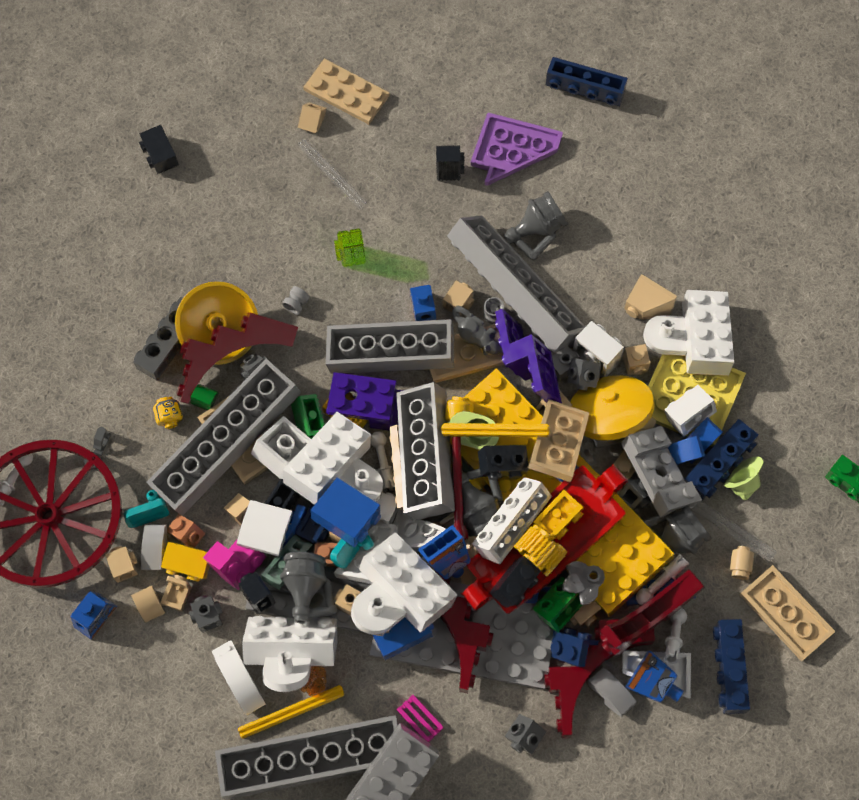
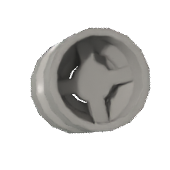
(295, 300)
(491, 306)

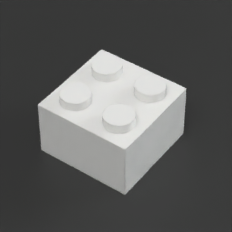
(598, 346)
(279, 446)

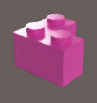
(233, 562)

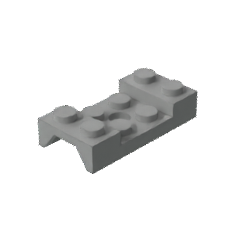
(649, 452)

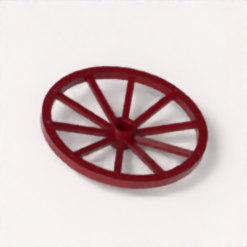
(49, 506)

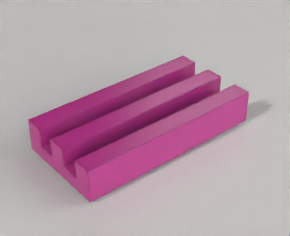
(406, 704)

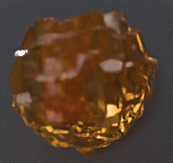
(316, 681)

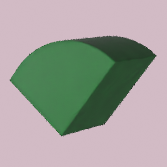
(204, 397)

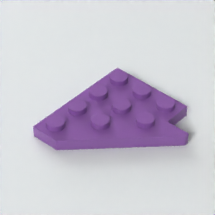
(511, 146)

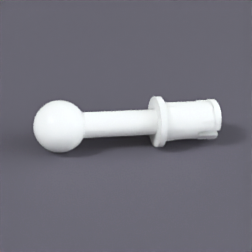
(378, 441)
(7, 486)
(671, 571)
(673, 642)

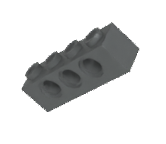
(168, 349)

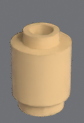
(741, 563)

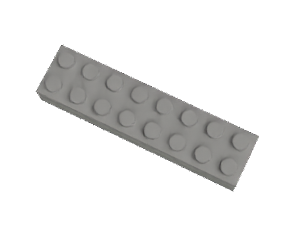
(516, 282)
(224, 437)
(301, 758)

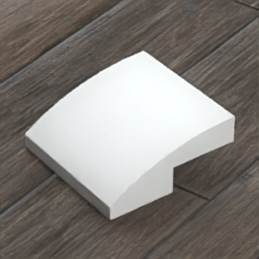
(264, 528)

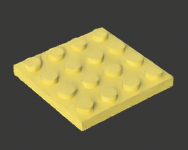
(672, 381)

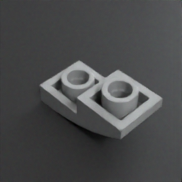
(153, 546)
(613, 692)

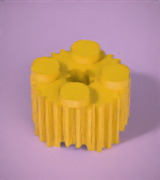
(540, 549)

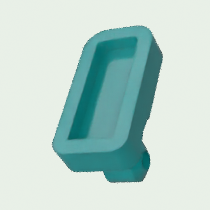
(147, 512)
(344, 553)

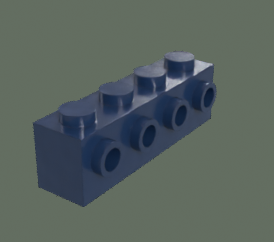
(586, 81)
(722, 458)
(732, 666)

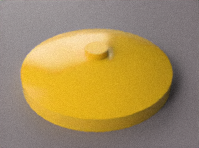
(212, 306)
(615, 407)

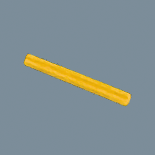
(495, 430)
(291, 711)

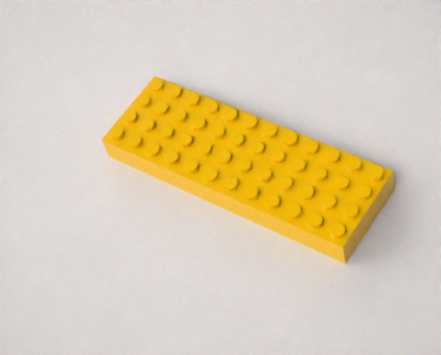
(626, 554)

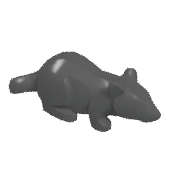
(473, 332)

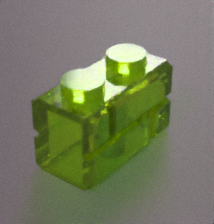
(350, 247)

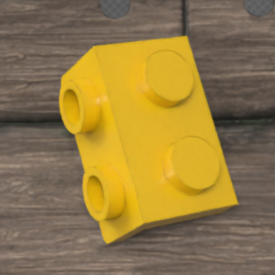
(559, 515)

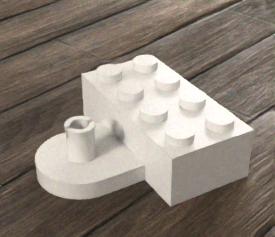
(699, 334)
(333, 455)
(399, 589)
(289, 648)

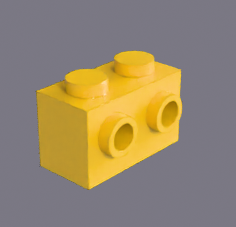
(186, 561)

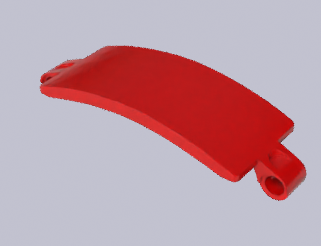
(599, 517)

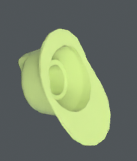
(476, 442)
(745, 478)

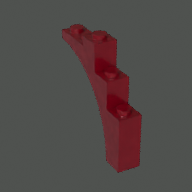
(225, 340)
(660, 608)
(467, 637)
(570, 679)

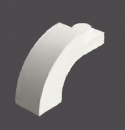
(238, 677)

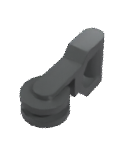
(100, 442)

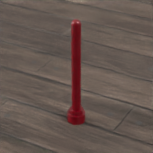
(457, 485)

